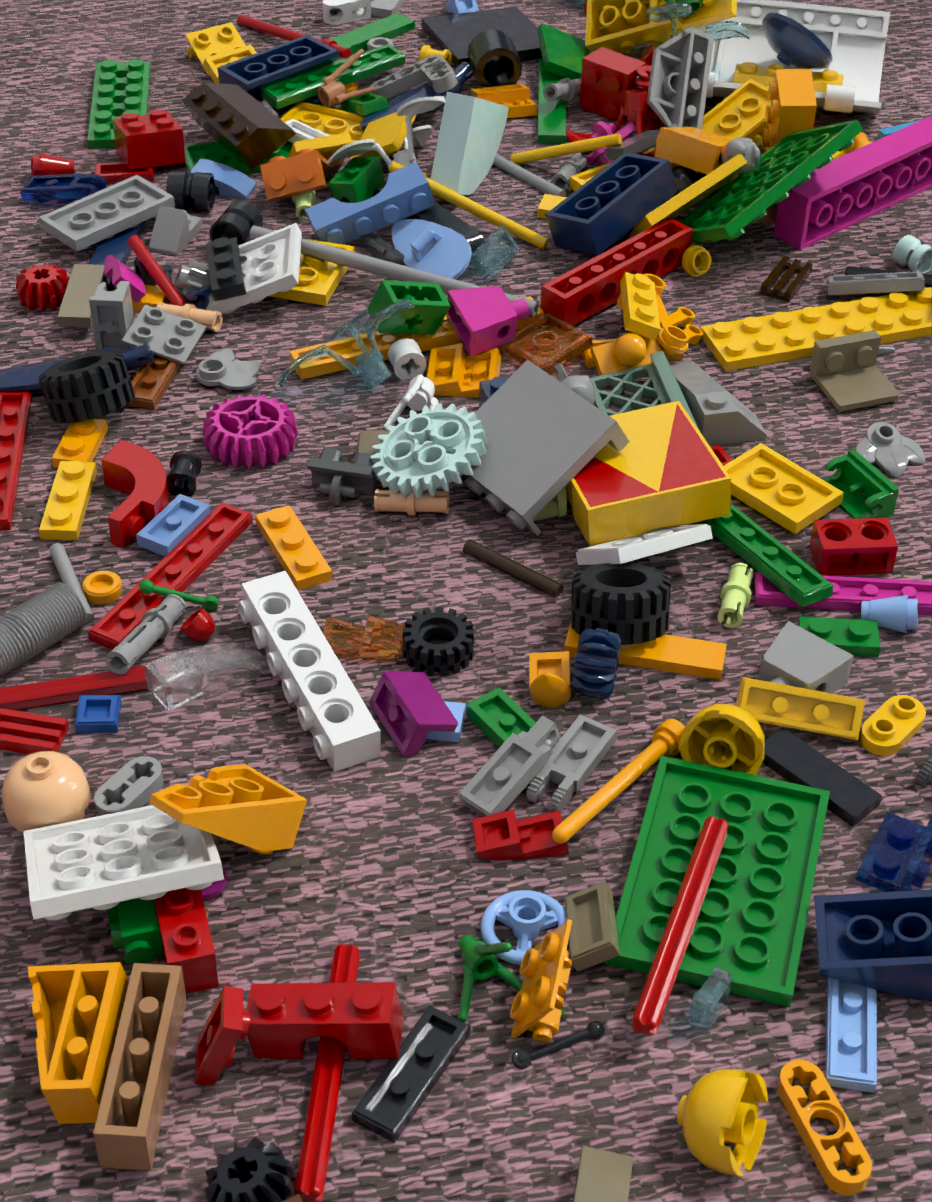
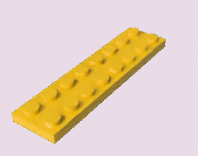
(793, 333)

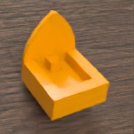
(550, 678)

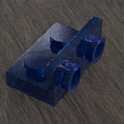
(897, 855)

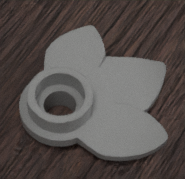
(227, 372)
(890, 449)

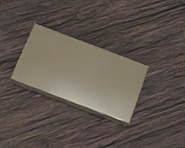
(593, 926)

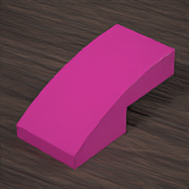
(117, 272)

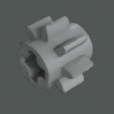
(191, 278)

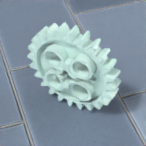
(429, 450)

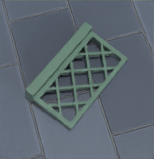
(659, 386)

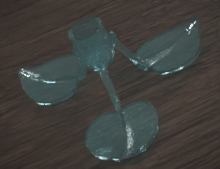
(719, 30)
(370, 362)

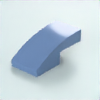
(229, 181)

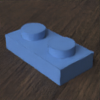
(172, 525)

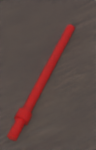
(286, 34)

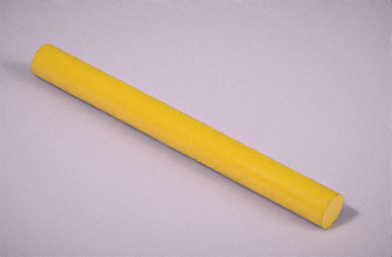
(566, 149)

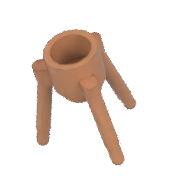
(335, 92)

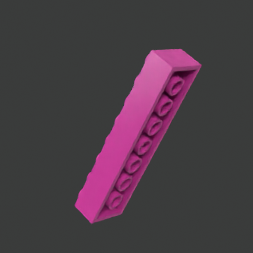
(857, 186)

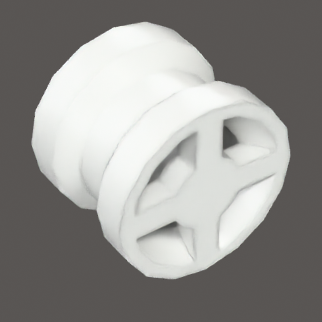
(399, 356)

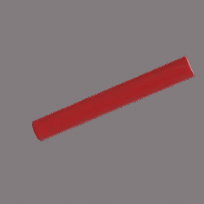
(155, 271)

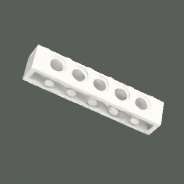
(309, 672)

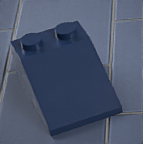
(877, 940)

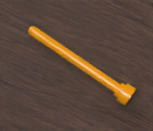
(664, 743)

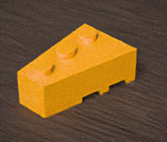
(76, 1032)

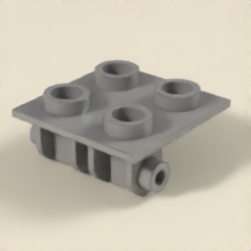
(165, 333)

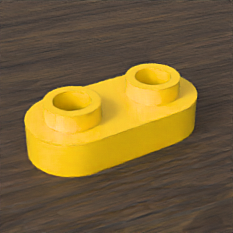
(892, 725)

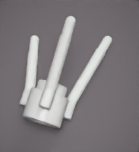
(418, 394)

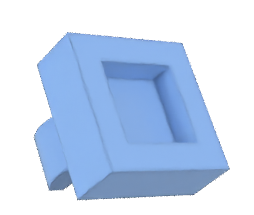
(461, 6)

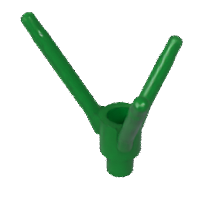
(482, 964)

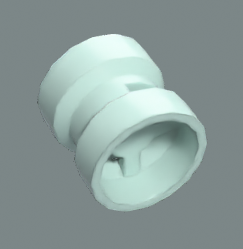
(912, 254)

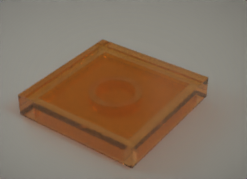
(547, 343)

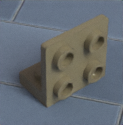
(848, 371)

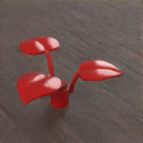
(635, 108)

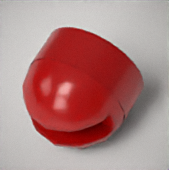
(199, 625)

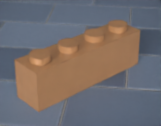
(140, 1068)

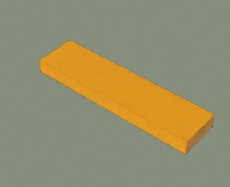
(668, 654)

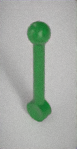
(209, 602)

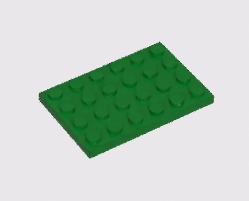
(778, 171)
(759, 888)

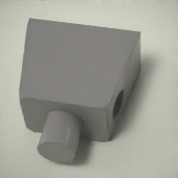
(805, 661)

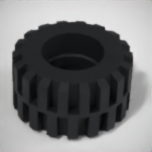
(86, 386)
(622, 600)

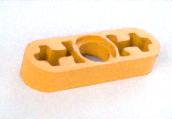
(823, 1148)

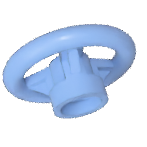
(525, 916)

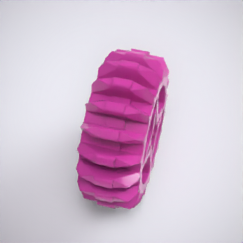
(249, 431)

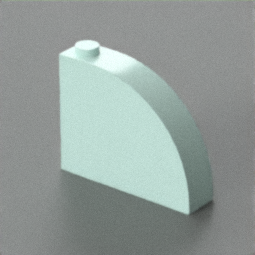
(467, 141)

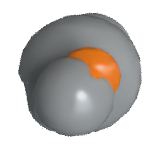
(745, 147)

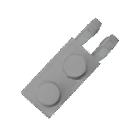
(572, 761)

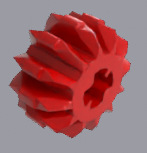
(41, 286)

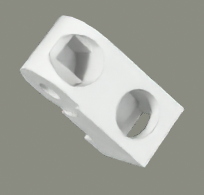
(345, 11)

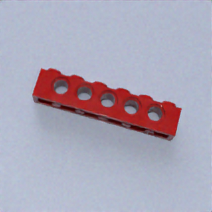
(597, 282)

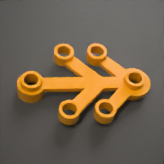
(671, 338)

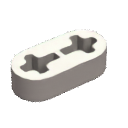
(126, 787)

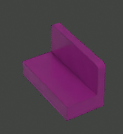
(410, 709)

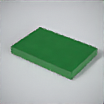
(561, 52)

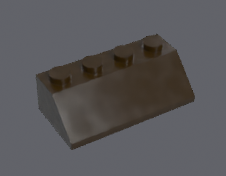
(237, 121)

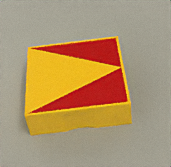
(654, 482)

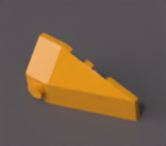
(236, 806)

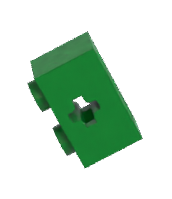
(425, 317)

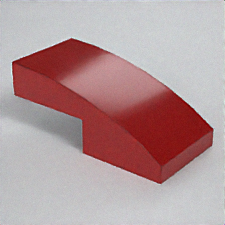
(507, 838)

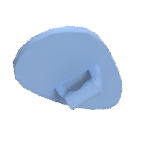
(431, 247)

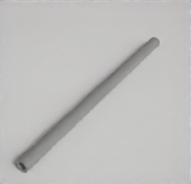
(382, 267)

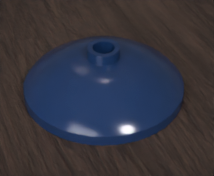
(795, 43)

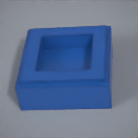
(98, 714)

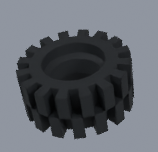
(438, 656)

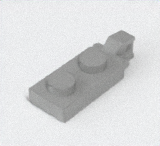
(510, 769)

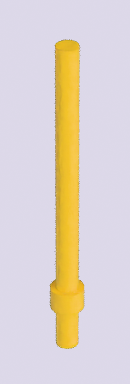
(481, 211)

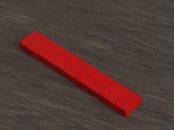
(14, 421)
(174, 572)

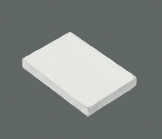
(644, 545)

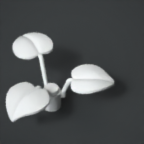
(415, 137)

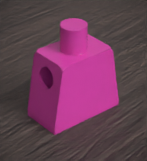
(484, 317)

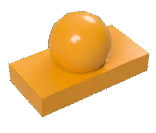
(625, 353)

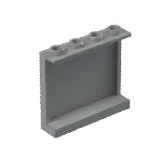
(536, 443)

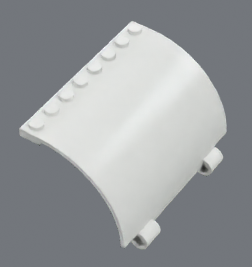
(850, 34)

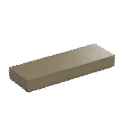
(81, 285)

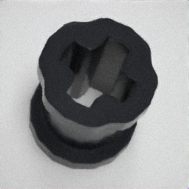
(180, 470)

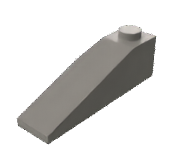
(714, 409)

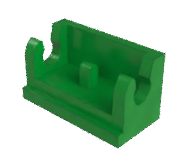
(358, 179)
(864, 487)

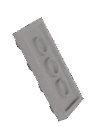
(105, 212)

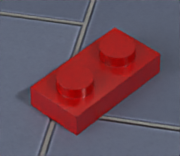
(220, 1034)

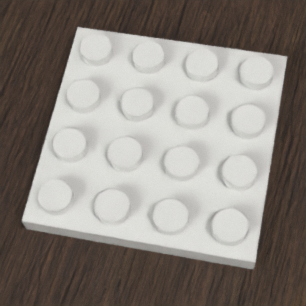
(115, 860)

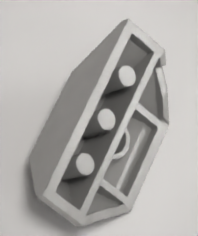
(681, 78)

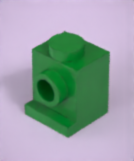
(136, 930)

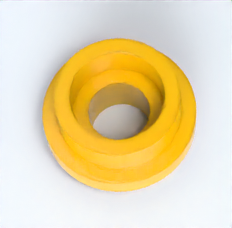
(696, 260)

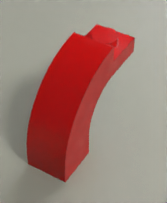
(143, 479)

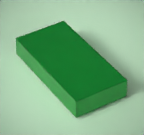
(365, 104)

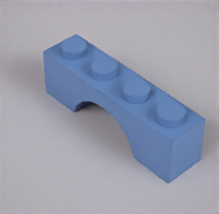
(402, 196)

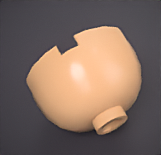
(44, 791)

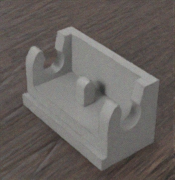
(111, 316)

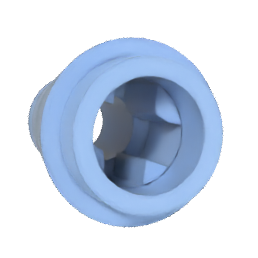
(892, 613)

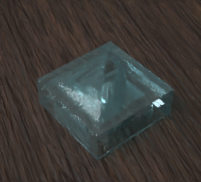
(710, 1000)

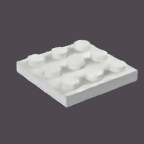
(268, 267)

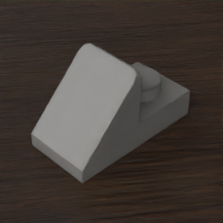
(173, 230)

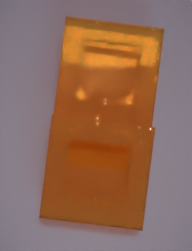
(374, 641)

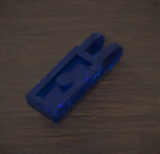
(62, 186)

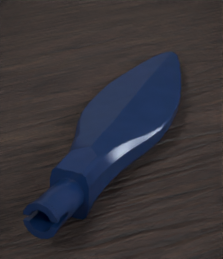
(424, 90)
(26, 376)

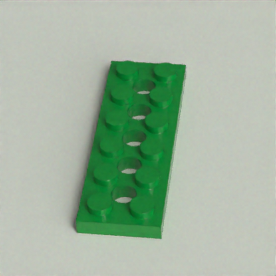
(116, 91)

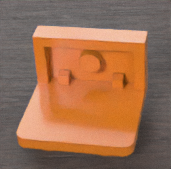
(294, 175)

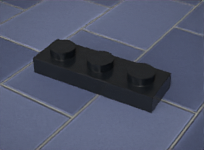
(225, 268)

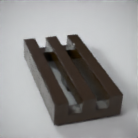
(804, 273)

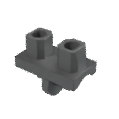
(342, 478)

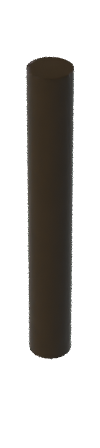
(513, 568)

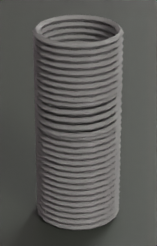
(41, 619)

